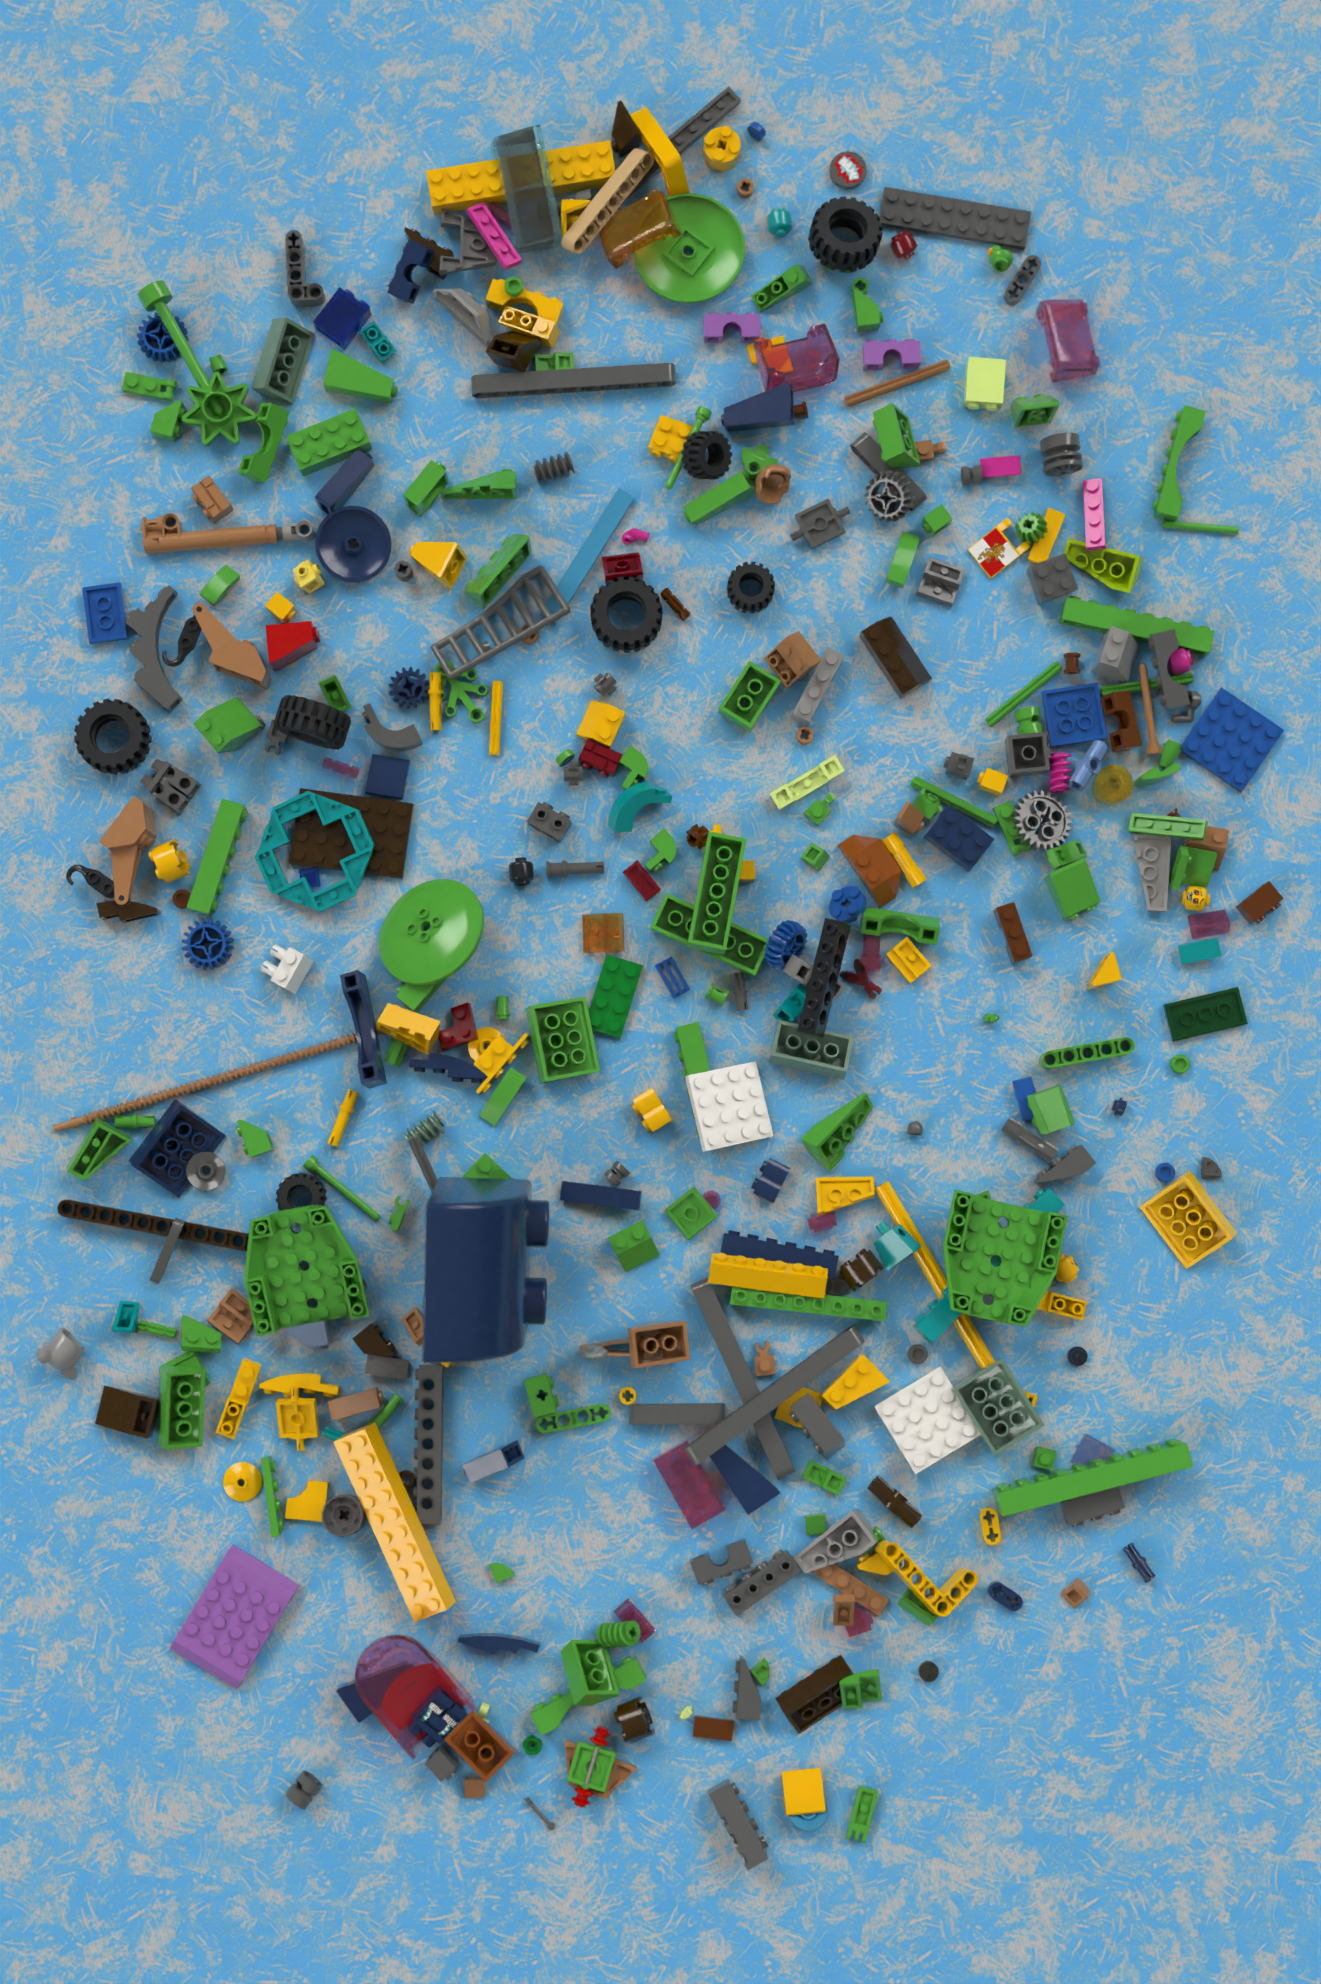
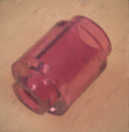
(822, 1222)

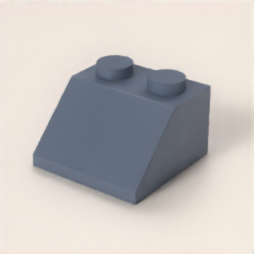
(312, 1334)

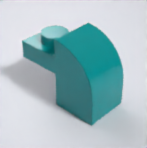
(792, 1005)

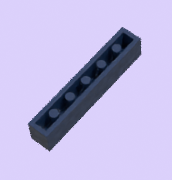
(769, 1250)

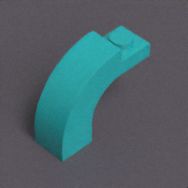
(630, 801)

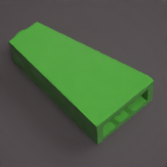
(356, 379)
(720, 498)

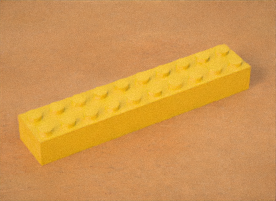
(478, 182)
(394, 1522)

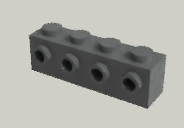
(761, 1582)

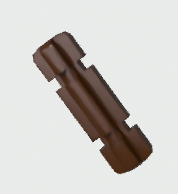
(675, 604)

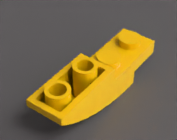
(1063, 1305)
(309, 1381)
(239, 1398)

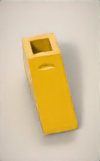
(530, 325)

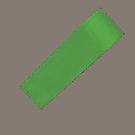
(1096, 1053)

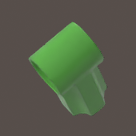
(396, 1052)

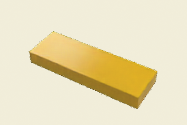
(1041, 550)

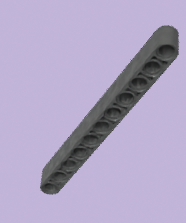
(573, 380)
(741, 1375)
(773, 1395)

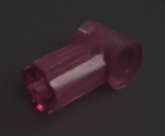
(871, 951)

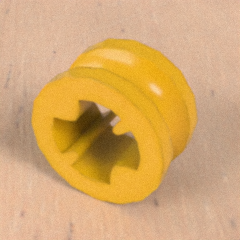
(623, 1399)

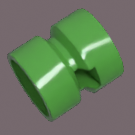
(1028, 720)

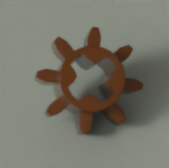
(697, 836)

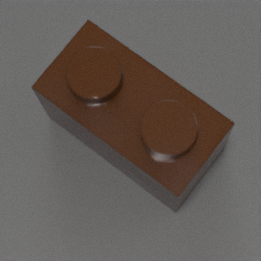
(1260, 902)

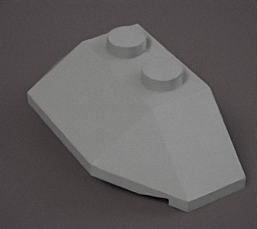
(466, 311)

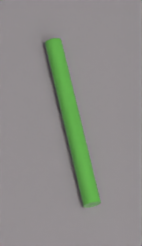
(1200, 527)

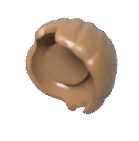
(772, 483)

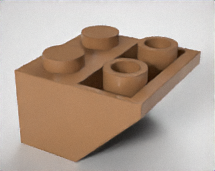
(792, 659)

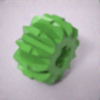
(1031, 528)

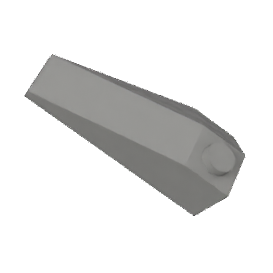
(842, 1541)

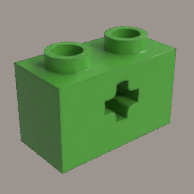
(533, 1387)

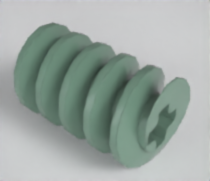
(426, 1129)

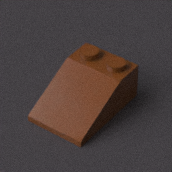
(480, 1745)

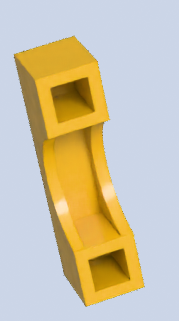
(545, 307)

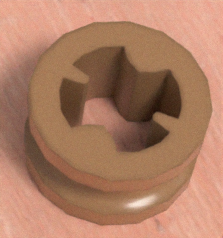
(747, 182)
(799, 733)

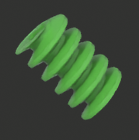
(618, 1634)

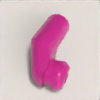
(633, 535)

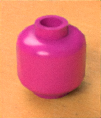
(1179, 662)

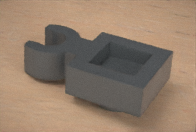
(276, 738)

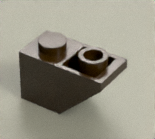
(373, 1343)

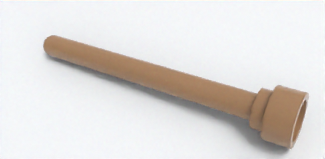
(1153, 746)

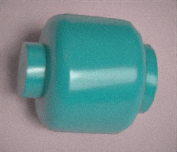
(779, 222)

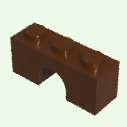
(1121, 708)
(1016, 941)

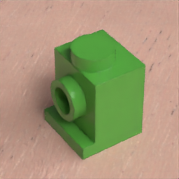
(927, 804)

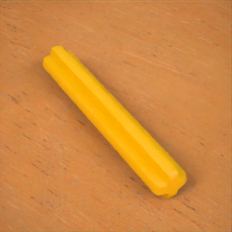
(496, 711)

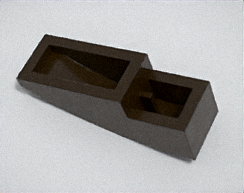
(129, 913)

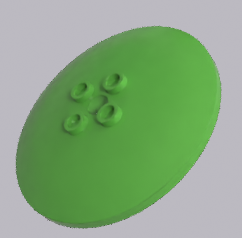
(716, 258)
(448, 944)

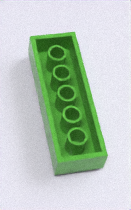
(716, 893)
(743, 948)

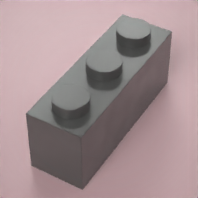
(1092, 1506)

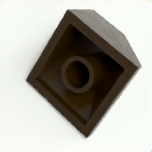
(625, 132)

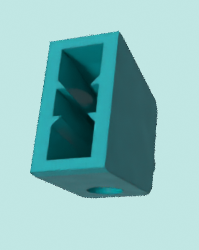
(894, 1244)

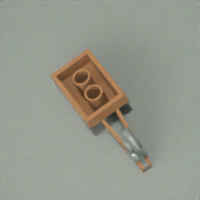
(648, 1344)

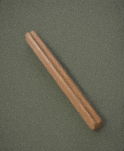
(897, 383)

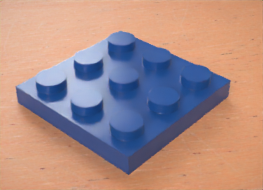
(1073, 715)

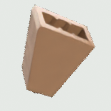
(355, 1403)

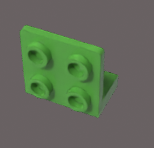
(1192, 867)

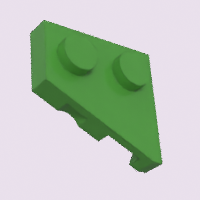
(199, 1337)

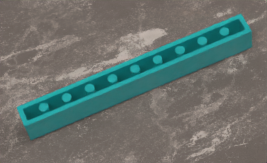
(939, 1315)

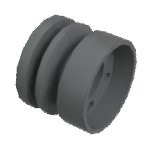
(1061, 454)
(333, 1511)

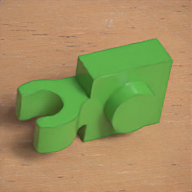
(818, 810)
(397, 1218)

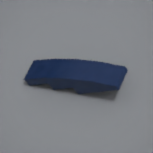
(600, 1195)
(490, 1641)

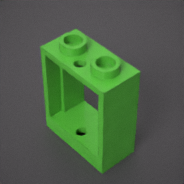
(426, 487)

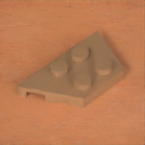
(619, 1771)

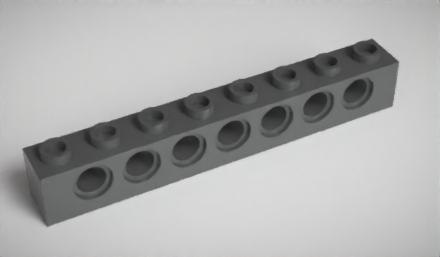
(436, 1374)

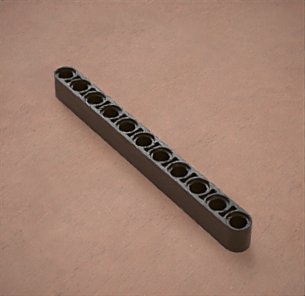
(153, 1224)

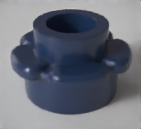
(1119, 1107)

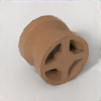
(530, 640)

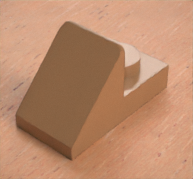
(414, 1324)
(843, 1609)

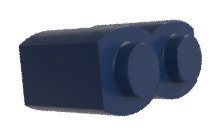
(771, 1180)

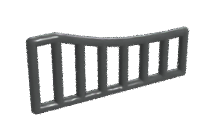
(497, 607)

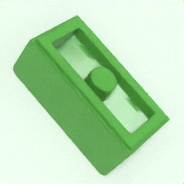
(914, 1606)

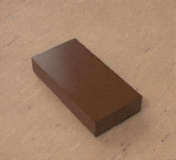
(713, 1728)

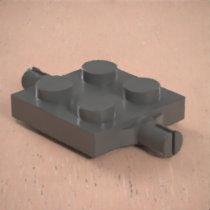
(820, 523)

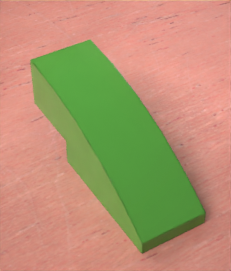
(902, 560)
(503, 1096)

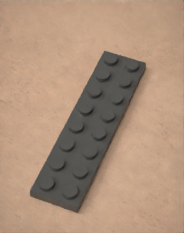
(955, 218)

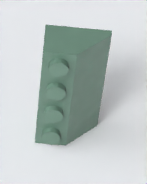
(283, 360)
(809, 1053)

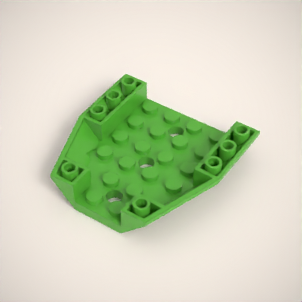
(1026, 1250)
(281, 1288)

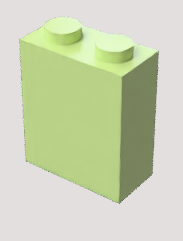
(984, 383)

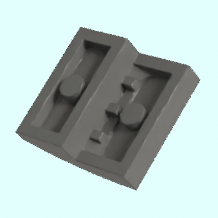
(940, 582)

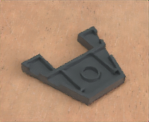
(473, 251)

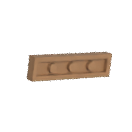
(852, 1585)

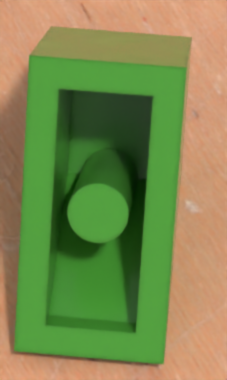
(866, 312)

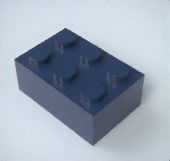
(958, 838)

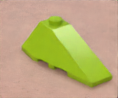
(1110, 566)

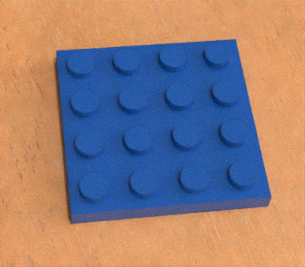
(1231, 739)

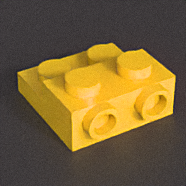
(669, 438)

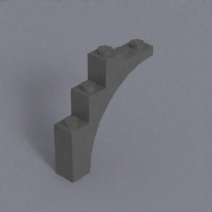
(146, 649)

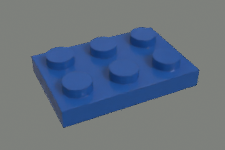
(105, 613)

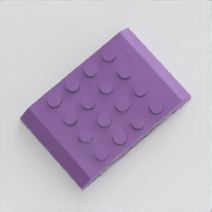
(234, 1616)

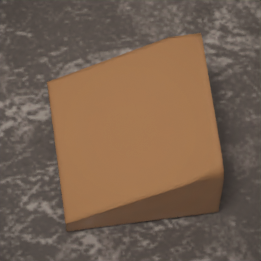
(1076, 1592)
(474, 1787)

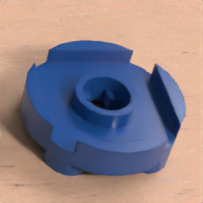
(841, 898)

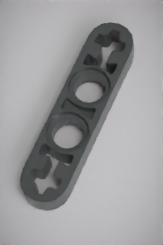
(167, 1250)

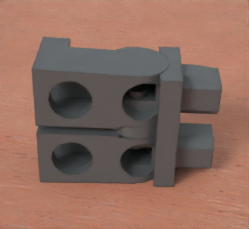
(164, 782)

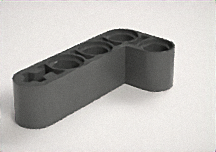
(299, 268)

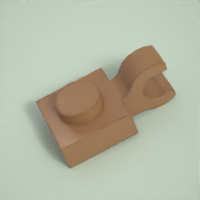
(927, 450)

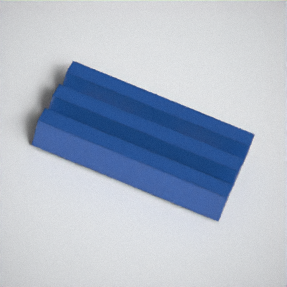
(680, 991)

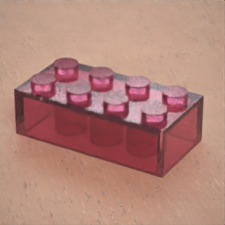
(689, 1485)

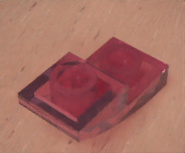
(628, 1611)

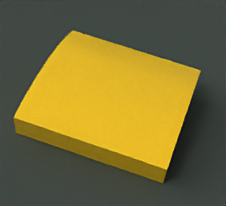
(803, 1791)

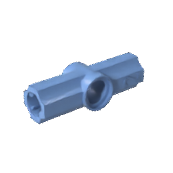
(1088, 766)

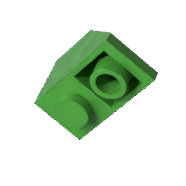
(167, 422)
(256, 1139)

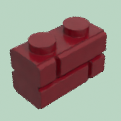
(599, 758)

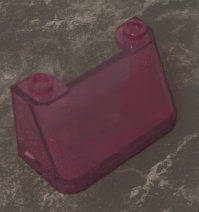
(1068, 338)
(800, 362)

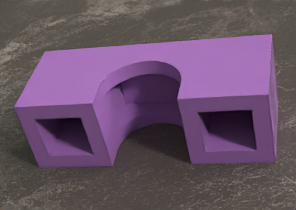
(747, 325)
(906, 351)

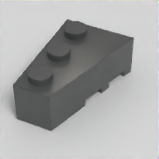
(816, 1426)

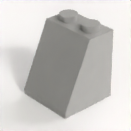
(1116, 655)

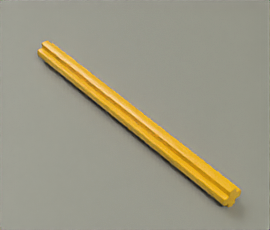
(933, 1273)

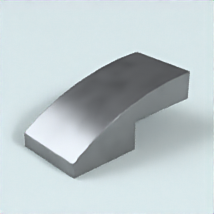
(387, 1367)

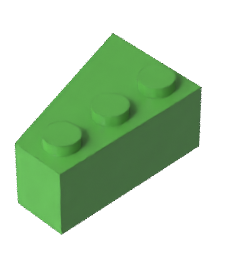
(96, 1148)

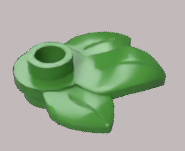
(758, 458)

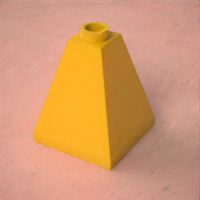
(440, 559)

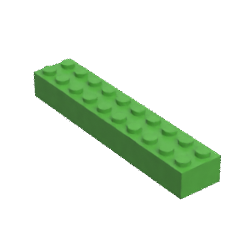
(1092, 1478)

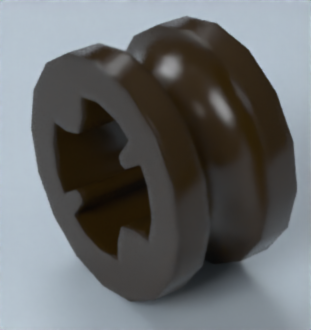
(411, 1480)

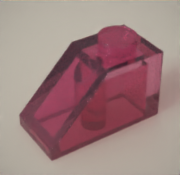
(860, 1623)

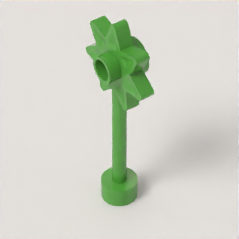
(217, 407)

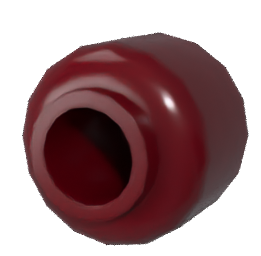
(903, 245)

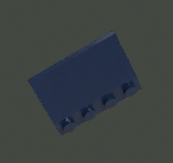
(172, 1144)

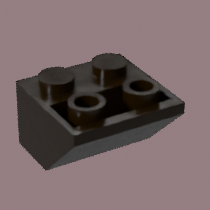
(513, 350)

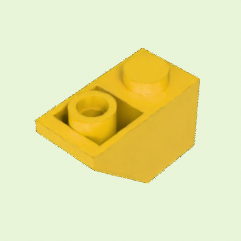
(874, 1562)

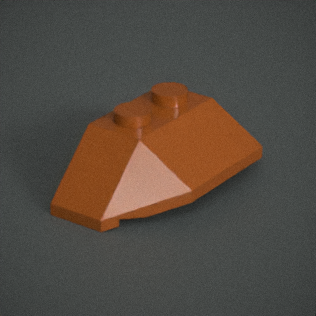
(873, 867)

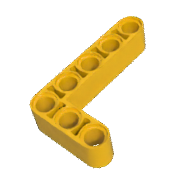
(663, 152)
(923, 1582)

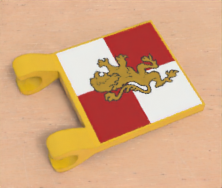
(995, 551)

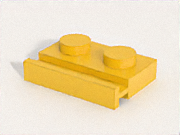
(908, 960)

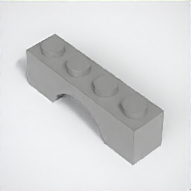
(817, 686)

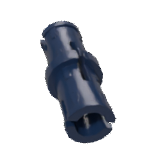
(1139, 1562)

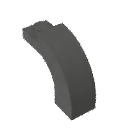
(394, 740)

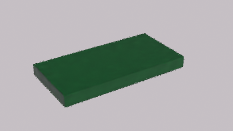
(1205, 1014)

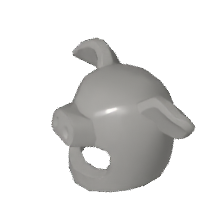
(62, 1353)

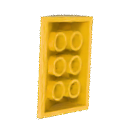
(1188, 1219)

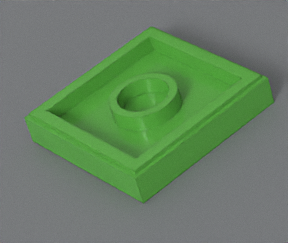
(691, 1213)

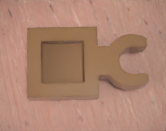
(764, 1363)

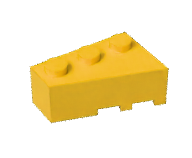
(409, 1027)
(854, 1382)

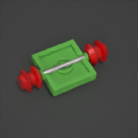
(591, 1766)

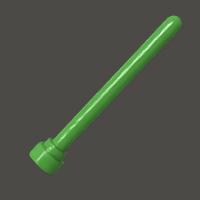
(702, 415)
(313, 1165)

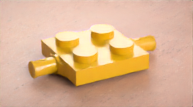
(297, 1418)

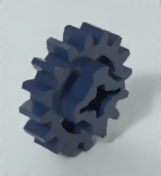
(402, 689)

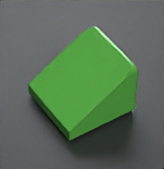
(815, 856)
(815, 1523)

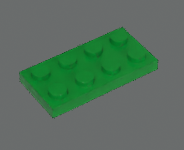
(614, 995)

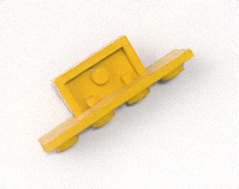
(496, 1057)

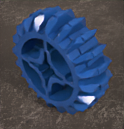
(146, 335)
(786, 940)
(208, 951)

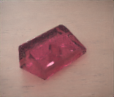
(1209, 924)

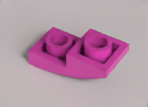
(1000, 466)

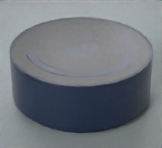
(1077, 1356)

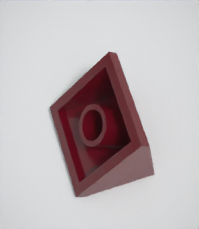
(622, 566)

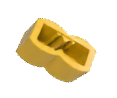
(651, 1110)

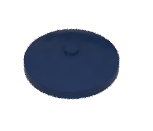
(353, 544)

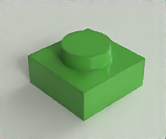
(1044, 1458)

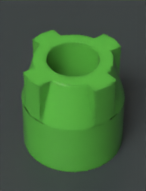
(218, 364)

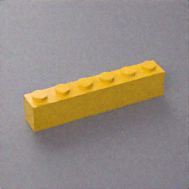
(768, 1275)

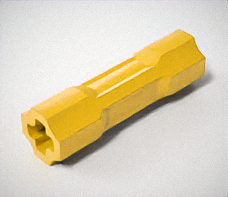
(902, 857)

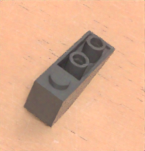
(1073, 1164)
(748, 1698)

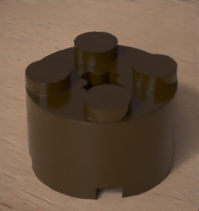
(861, 1269)
(634, 1720)

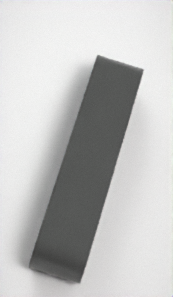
(870, 454)
(676, 1413)

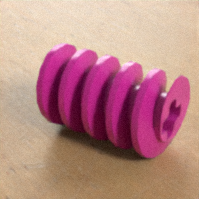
(1059, 772)

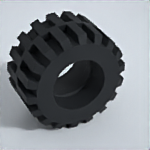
(718, 453)
(755, 572)
(300, 1179)

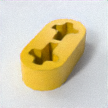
(994, 1525)

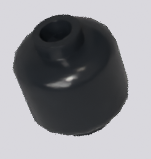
(521, 872)

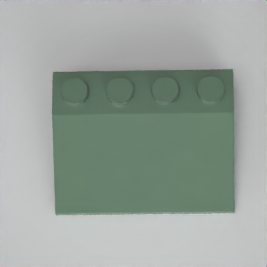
(998, 1406)

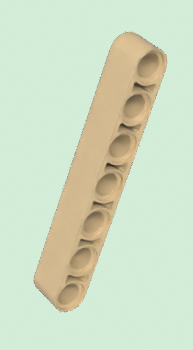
(607, 201)

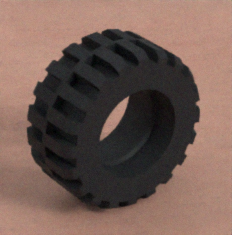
(842, 254)
(617, 591)
(95, 719)
(312, 722)

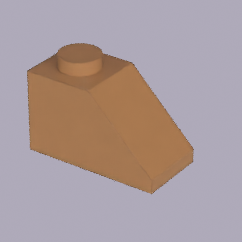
(910, 819)

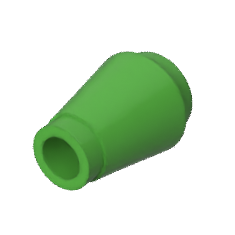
(1169, 753)

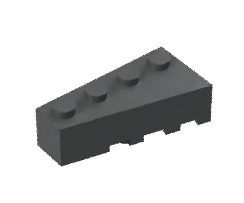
(739, 1823)

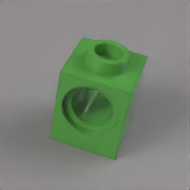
(936, 520)

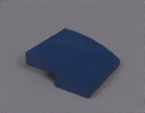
(387, 776)

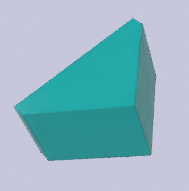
(127, 1317)

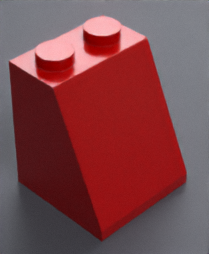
(290, 642)

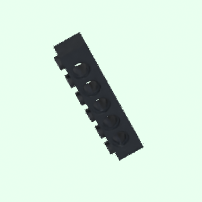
(824, 978)

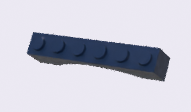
(369, 1054)

